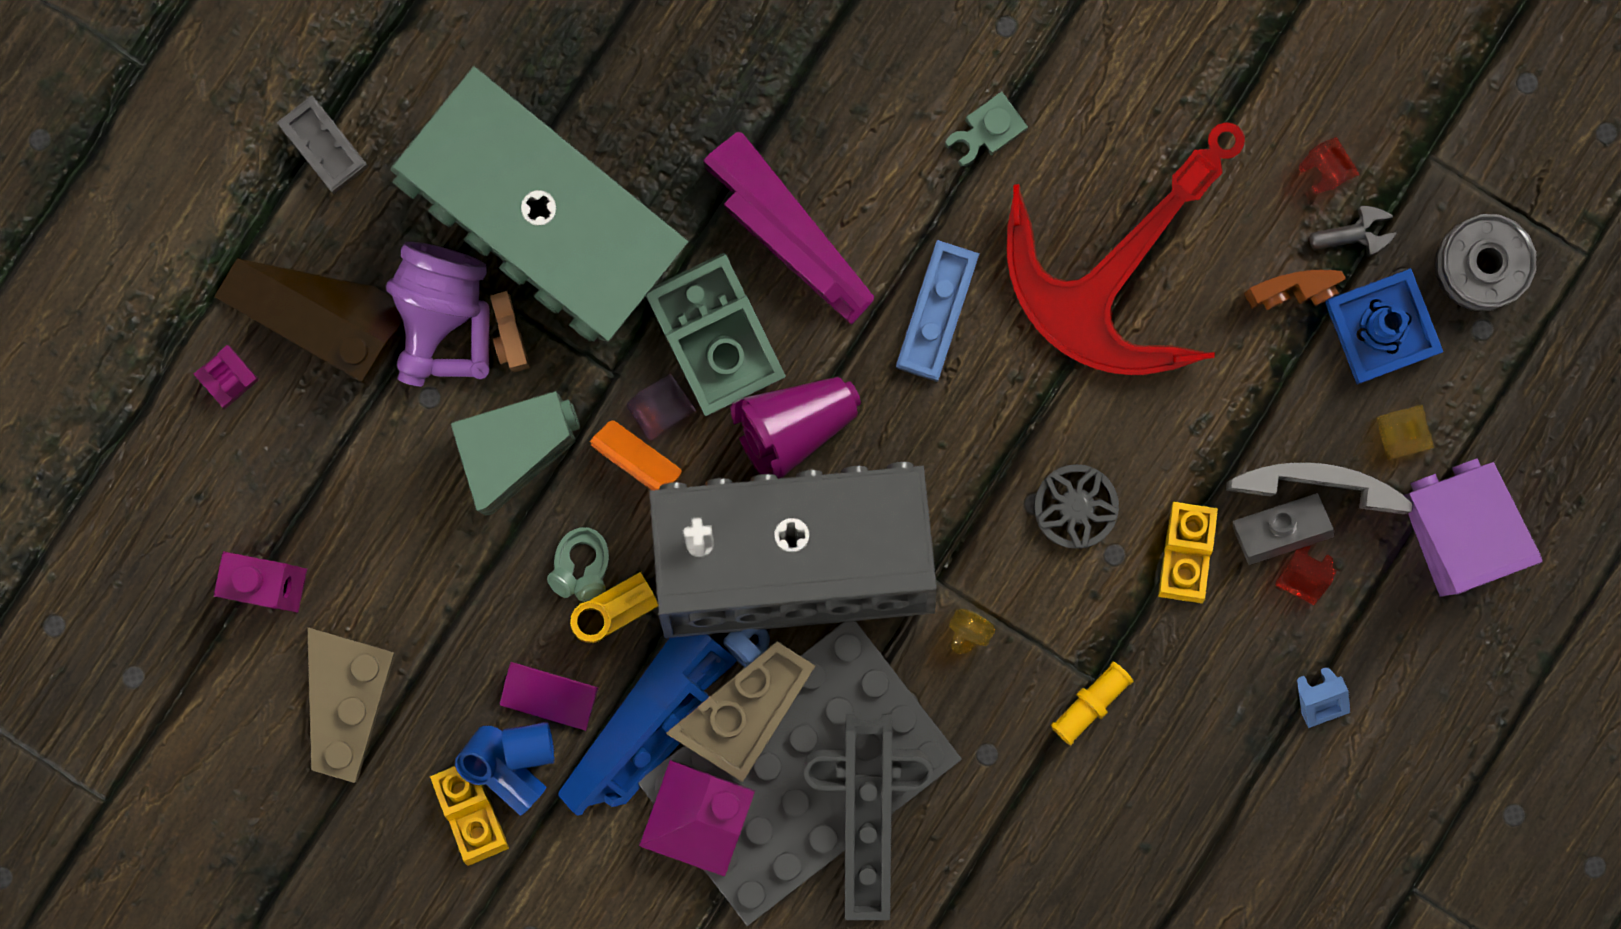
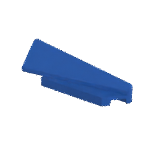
(636, 734)

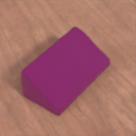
(548, 696)

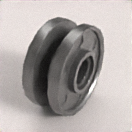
(1512, 256)

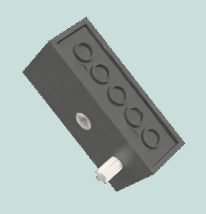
(793, 550)

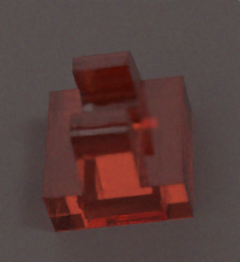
(1333, 163)
(1306, 576)

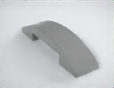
(1374, 493)

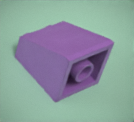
(1469, 528)

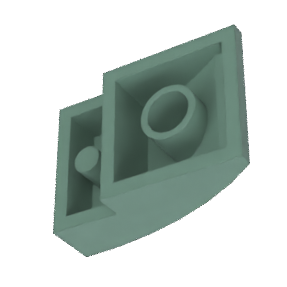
(714, 334)

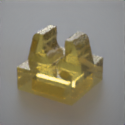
(1405, 432)

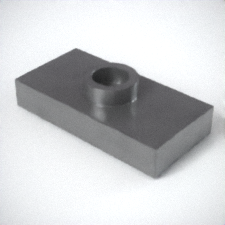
(322, 144)
(1283, 529)

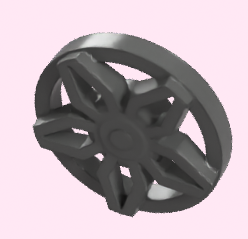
(1076, 506)

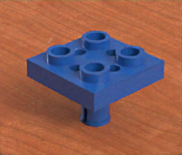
(1399, 303)

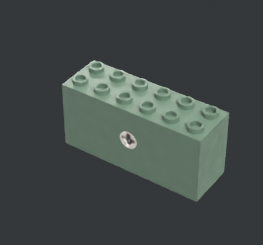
(596, 242)

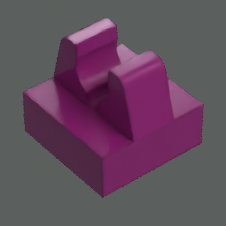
(226, 376)

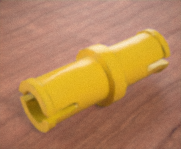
(1091, 703)

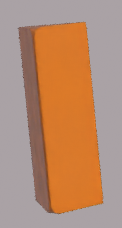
(635, 456)

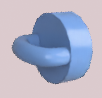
(742, 648)

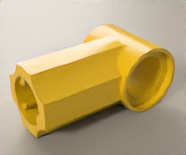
(617, 606)

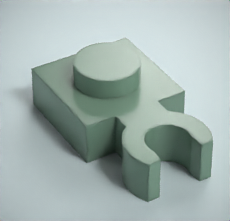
(991, 126)

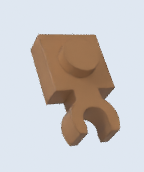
(510, 344)

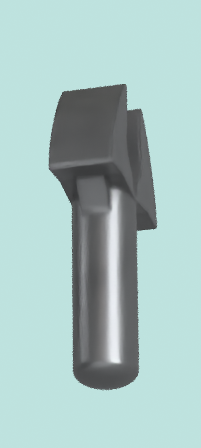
(1355, 232)

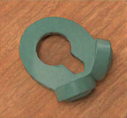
(562, 578)

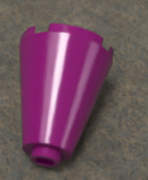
(793, 422)

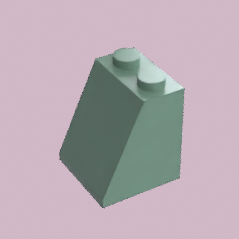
(513, 446)

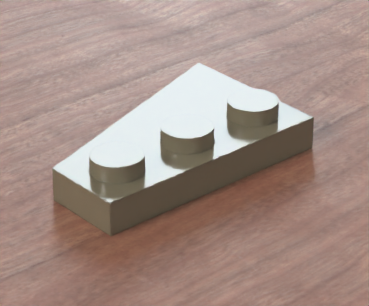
(344, 701)
(745, 712)

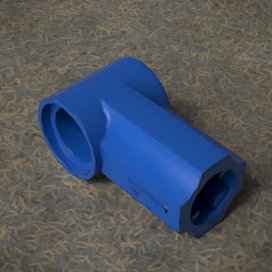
(528, 746)
(484, 762)

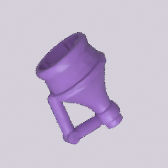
(434, 295)

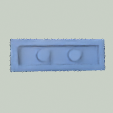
(937, 310)

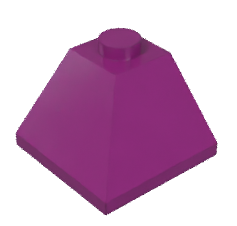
(697, 818)

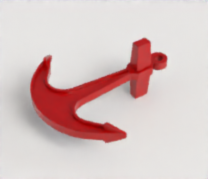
(1079, 311)

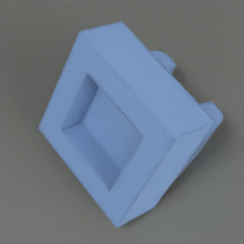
(1323, 700)

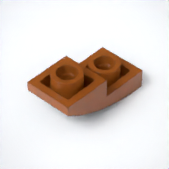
(1306, 285)

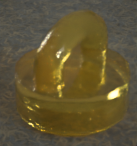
(970, 627)

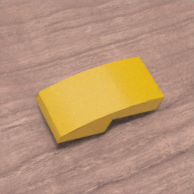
(1187, 552)
(470, 816)

